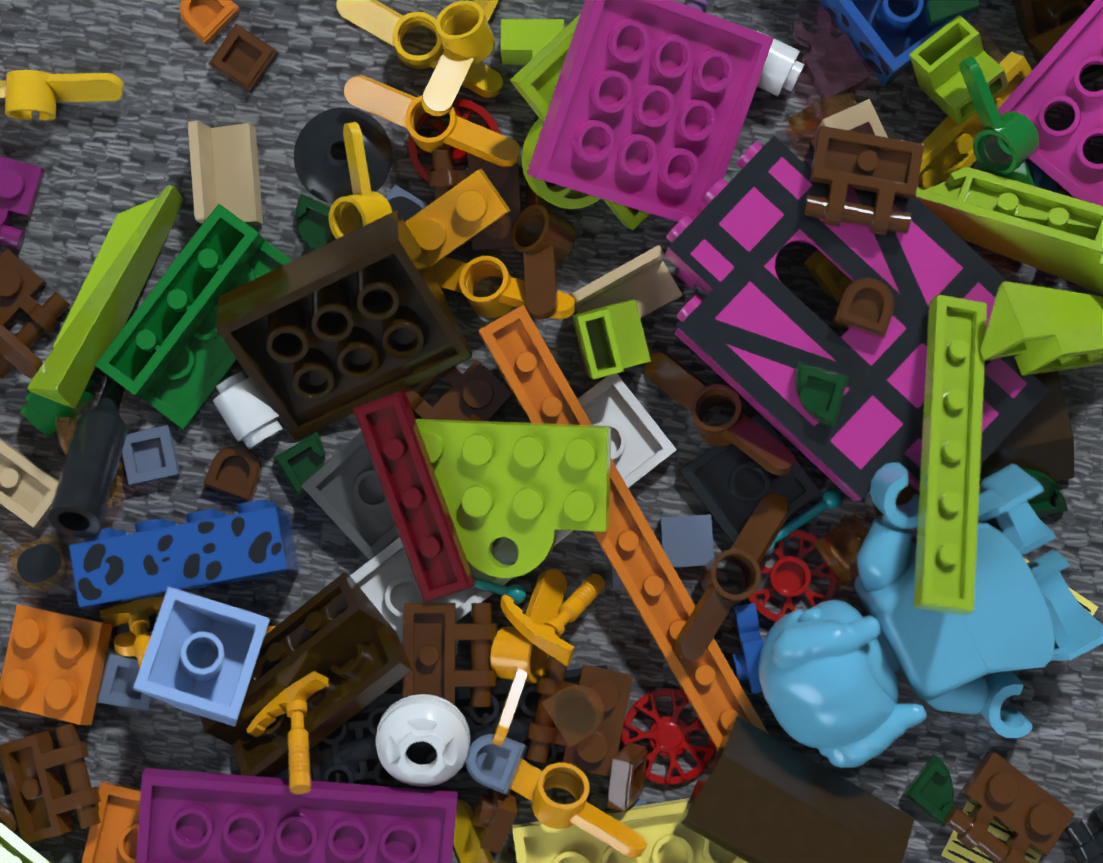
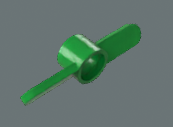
(1010, 126)

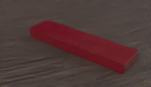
(414, 496)

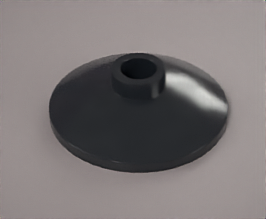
(314, 147)

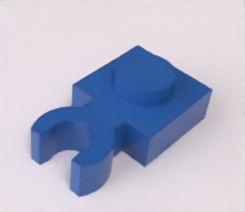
(750, 644)

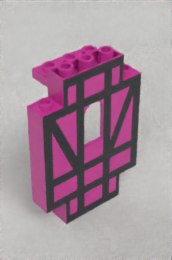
(759, 330)

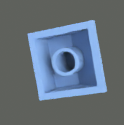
(201, 656)

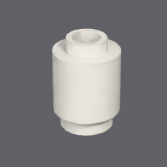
(780, 68)
(246, 411)

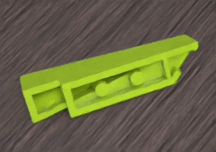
(1023, 223)
(106, 297)
(1045, 328)

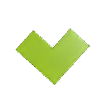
(526, 38)
(939, 71)
(610, 338)

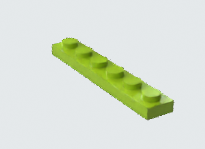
(950, 456)

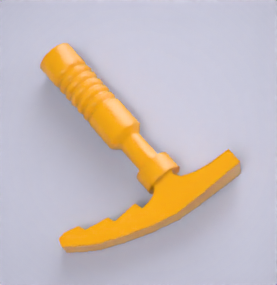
(136, 615)
(548, 635)
(294, 701)

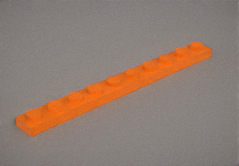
(629, 540)

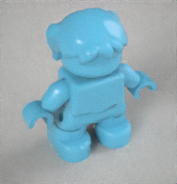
(835, 671)

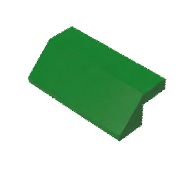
(171, 341)

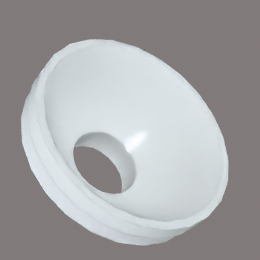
(425, 720)

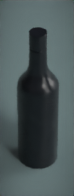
(90, 466)

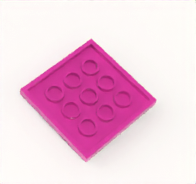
(649, 104)

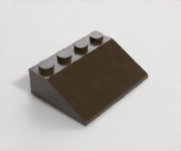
(342, 326)

